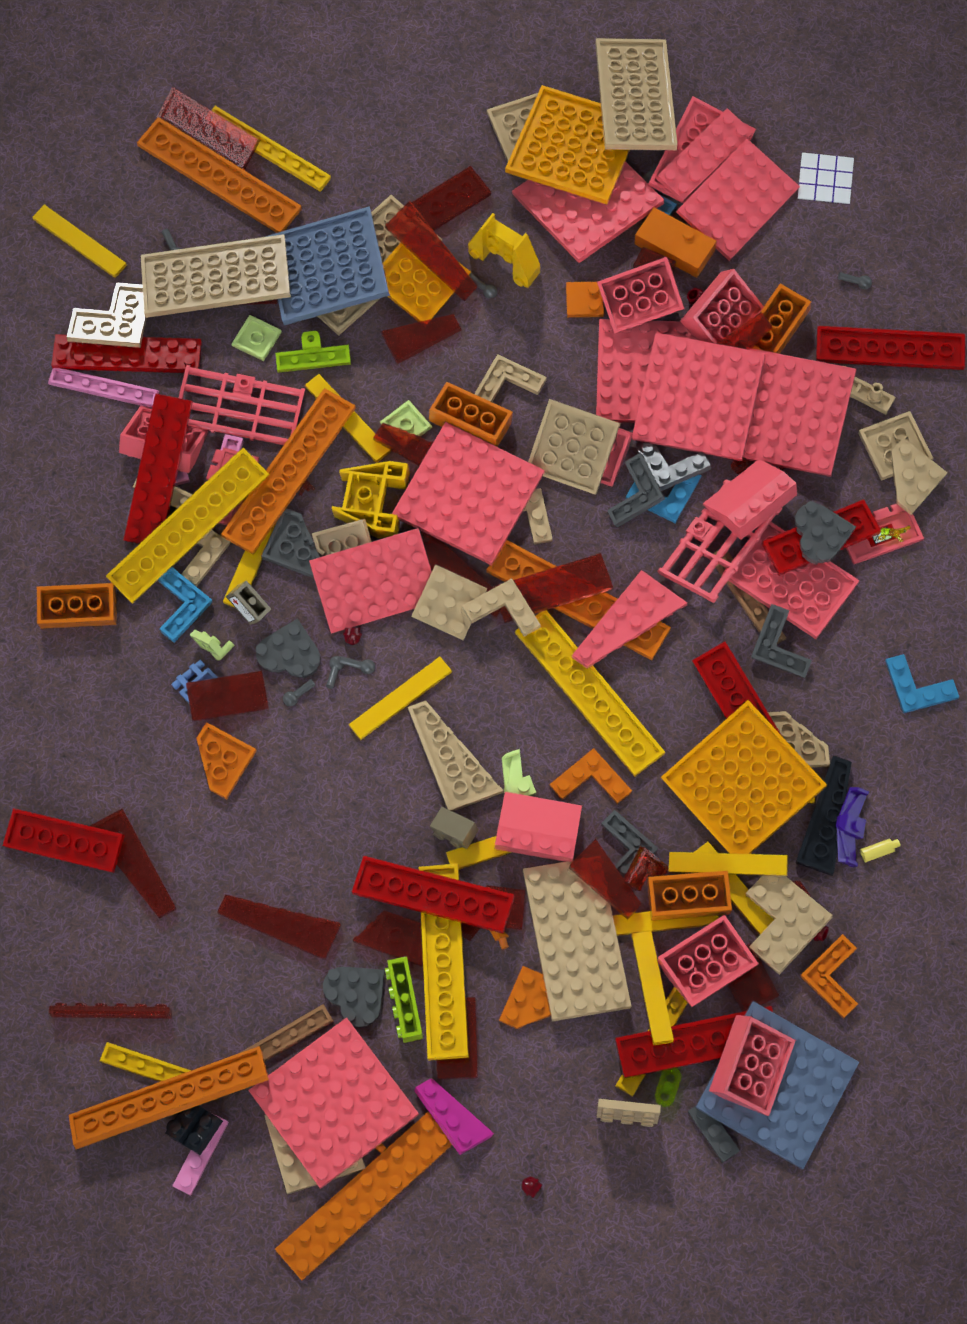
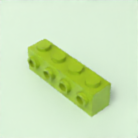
(405, 1000)

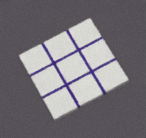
(825, 178)

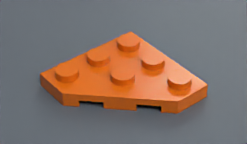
(223, 759)
(527, 1000)

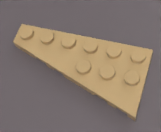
(453, 765)

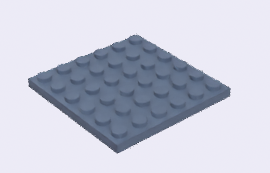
(332, 266)
(804, 1100)

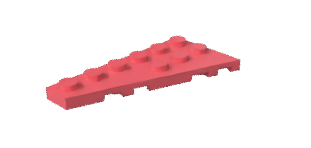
(634, 612)

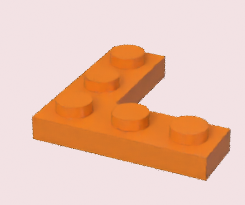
(591, 765)
(819, 977)

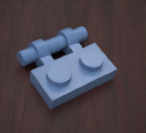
(193, 669)

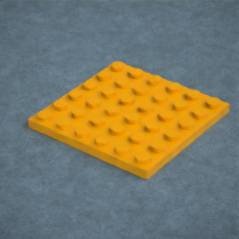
(566, 147)
(743, 781)

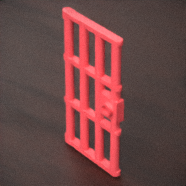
(241, 393)
(706, 533)

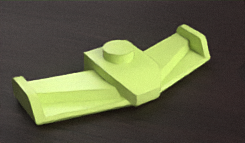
(512, 774)

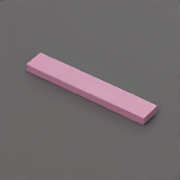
(102, 387)

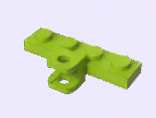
(312, 355)

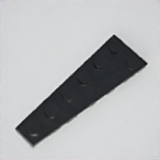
(820, 840)

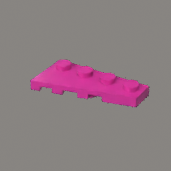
(452, 1117)

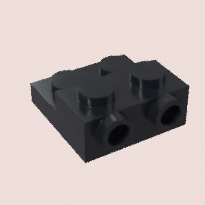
(193, 1128)

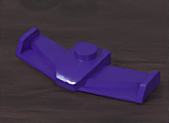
(850, 825)

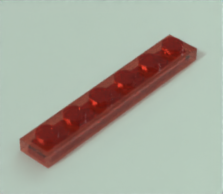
(101, 1010)

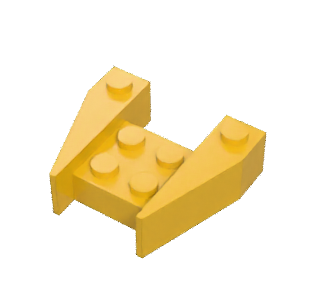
(510, 245)
(367, 493)

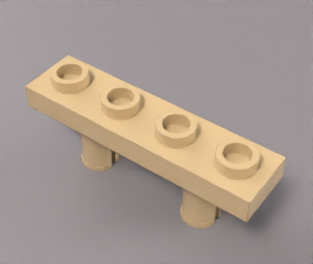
(872, 395)

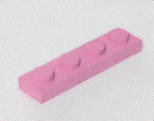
(196, 1164)

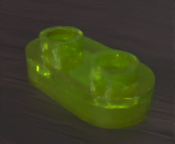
(667, 1087)

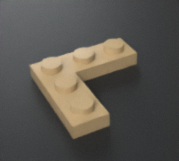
(505, 369)
(538, 518)
(212, 548)
(503, 595)

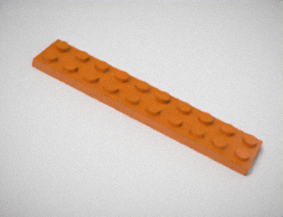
(219, 176)
(288, 471)
(517, 562)
(168, 1097)
(364, 1196)

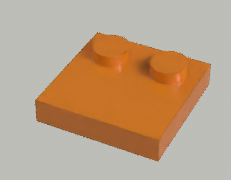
(584, 300)

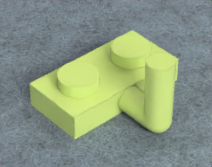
(211, 644)

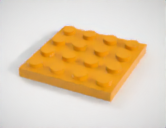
(415, 285)

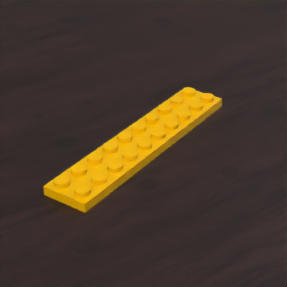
(187, 525)
(592, 696)
(444, 981)

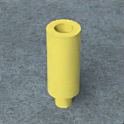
(879, 849)

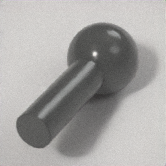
(171, 244)
(863, 282)
(489, 291)
(366, 666)
(335, 667)
(290, 698)

